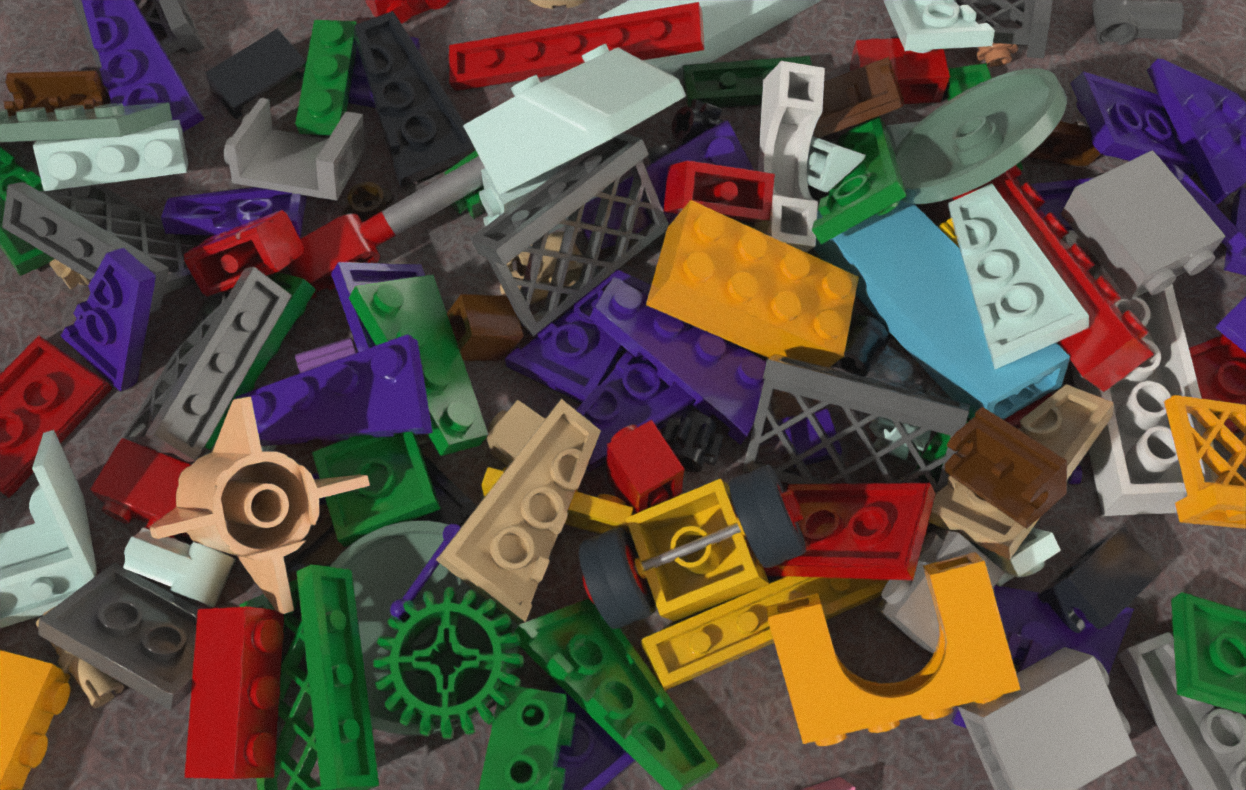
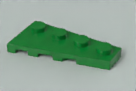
(868, 189)

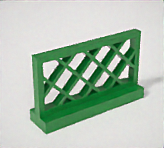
(333, 687)

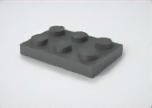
(129, 633)

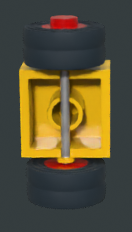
(693, 550)

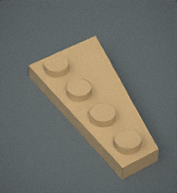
(513, 529)

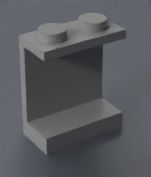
(294, 160)

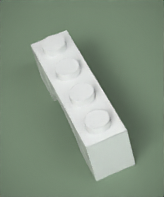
(788, 118)

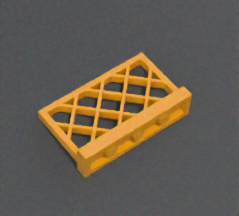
(1208, 502)

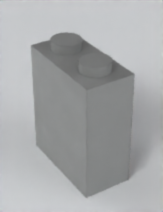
(1142, 225)
(1052, 730)

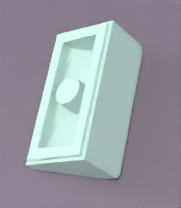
(829, 163)

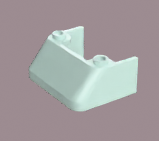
(568, 114)
(56, 553)

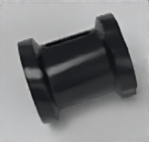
(862, 341)

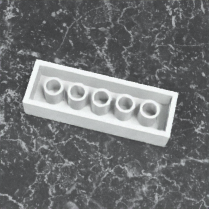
(1136, 452)

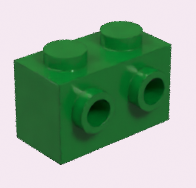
(528, 741)

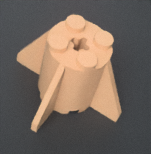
(250, 503)

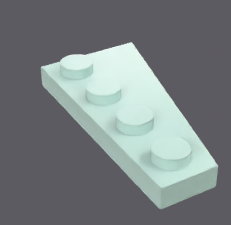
(937, 25)

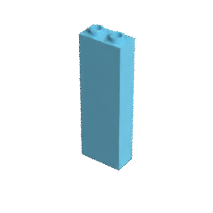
(924, 298)

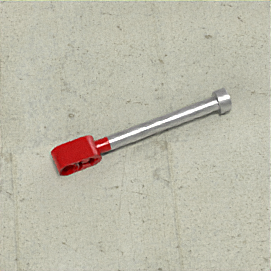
(356, 241)

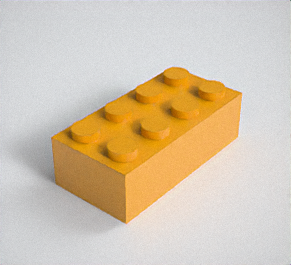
(752, 288)

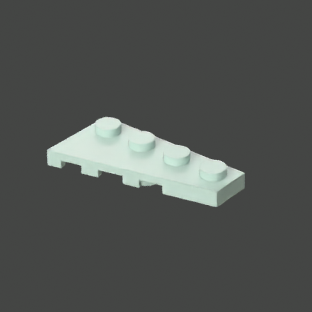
(1012, 281)

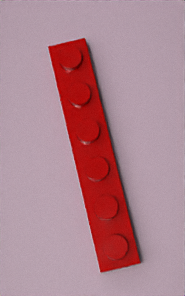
(561, 48)

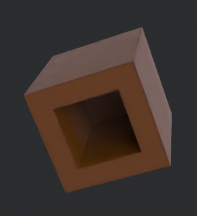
(484, 326)

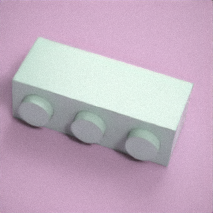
(113, 159)

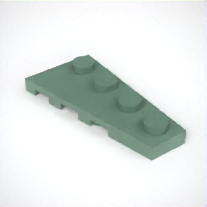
(81, 123)

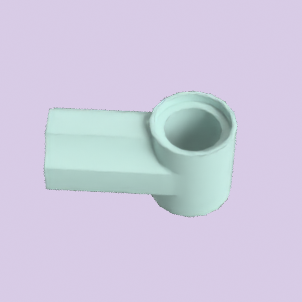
(189, 569)

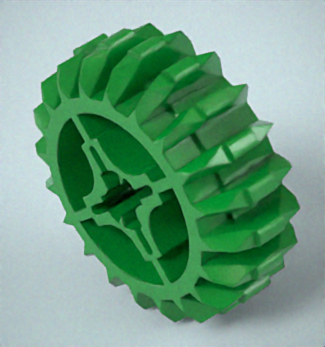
(425, 662)

